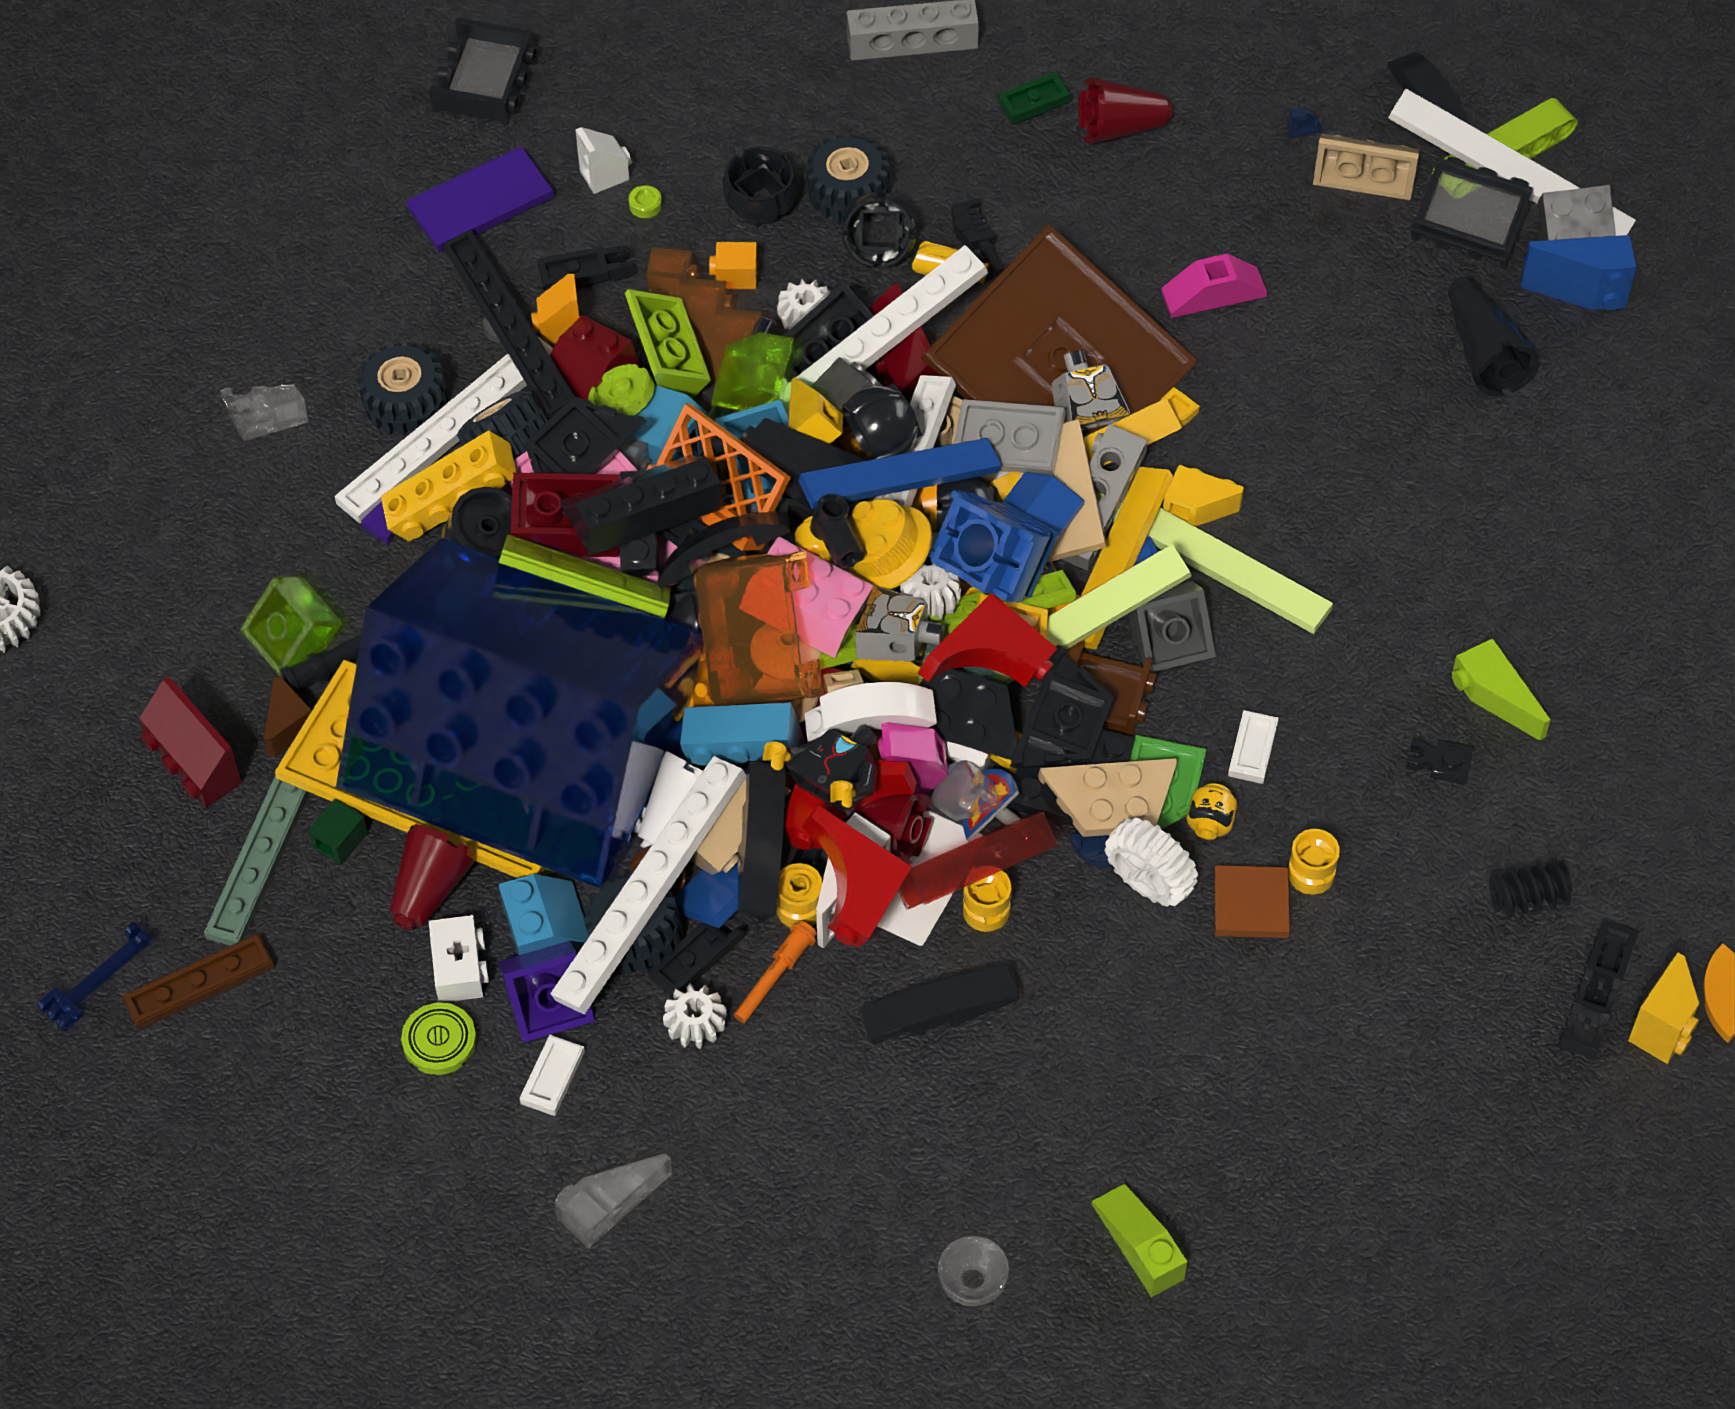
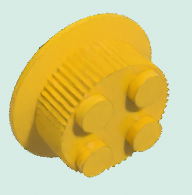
(893, 541)

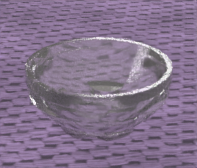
(978, 1255)

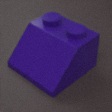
(528, 987)

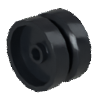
(480, 520)

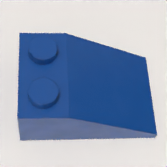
(1582, 270)

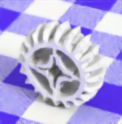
(18, 619)
(1151, 861)

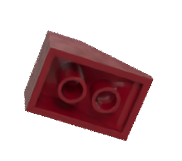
(589, 352)
(538, 512)

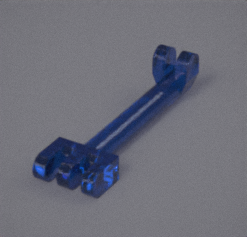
(64, 1007)

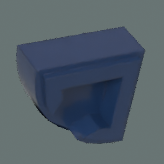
(1302, 122)
(1091, 849)

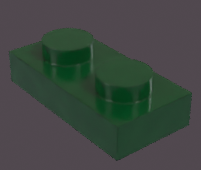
(1034, 98)

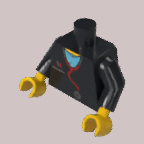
(830, 766)

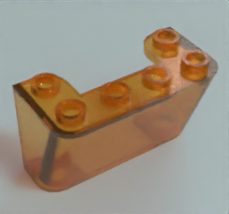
(753, 629)

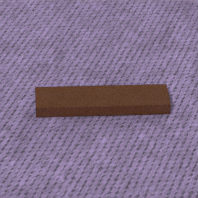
(198, 982)

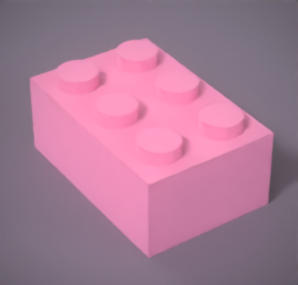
(831, 603)

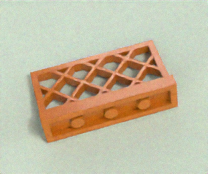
(705, 423)

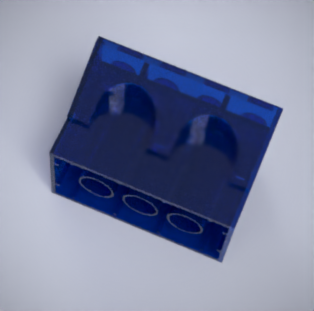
(515, 709)

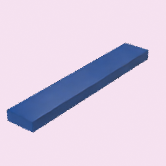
(902, 472)

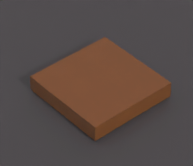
(1251, 901)

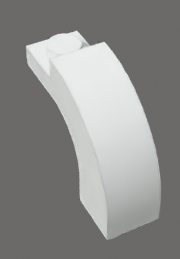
(871, 706)

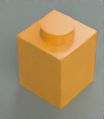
(735, 264)

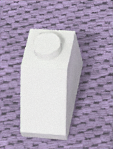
(601, 159)

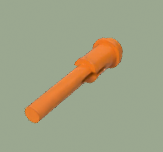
(785, 957)

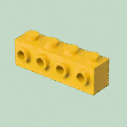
(433, 492)

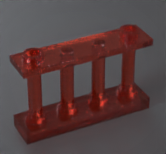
(976, 860)

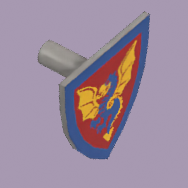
(1008, 791)

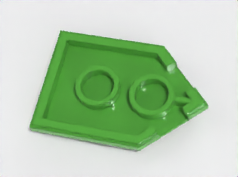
(1185, 777)

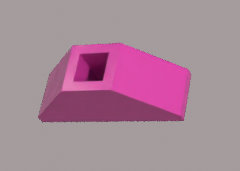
(1212, 285)
(919, 748)

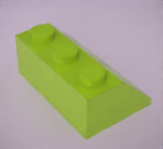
(668, 341)

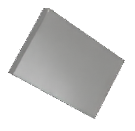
(1020, 434)

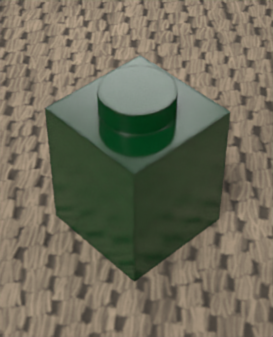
(338, 831)

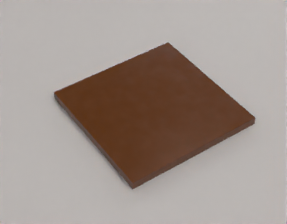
(1043, 308)

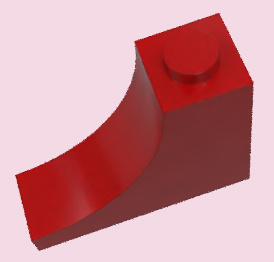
(993, 640)
(891, 780)
(864, 876)

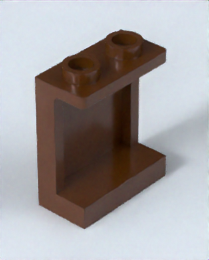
(1124, 682)

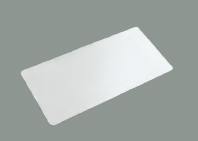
(919, 921)

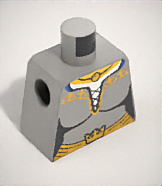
(1088, 393)
(895, 627)

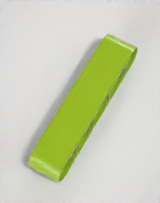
(1535, 129)

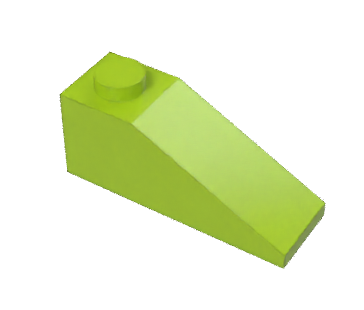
(1498, 688)
(1141, 1239)

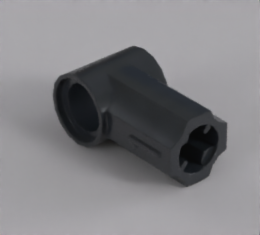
(834, 528)

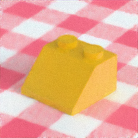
(1667, 1014)

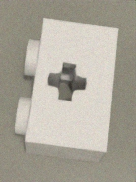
(453, 977)

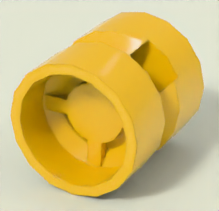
(1313, 861)
(798, 894)
(988, 902)

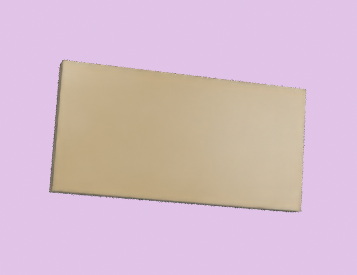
(1073, 470)

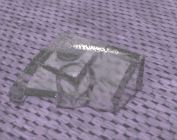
(265, 410)

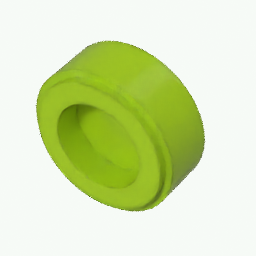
(645, 201)

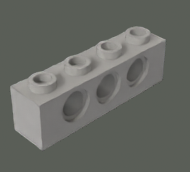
(912, 29)
(1128, 453)

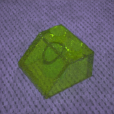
(754, 371)
(290, 622)

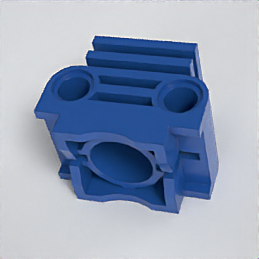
(992, 546)

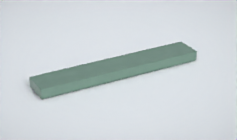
(256, 863)

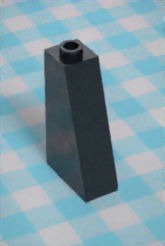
(795, 455)

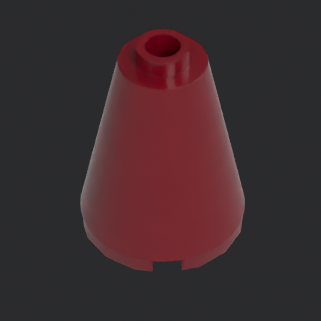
(1119, 110)
(902, 819)
(427, 875)

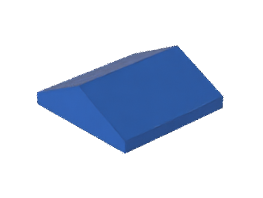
(1045, 501)

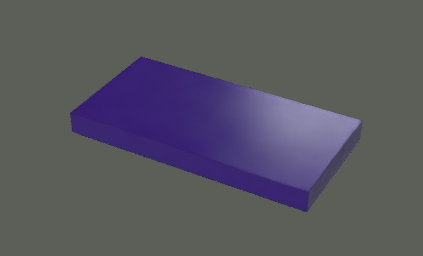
(480, 198)

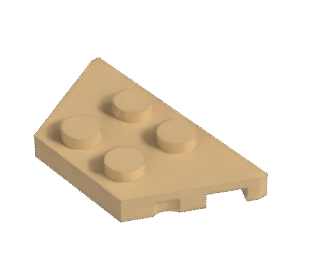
(1109, 793)

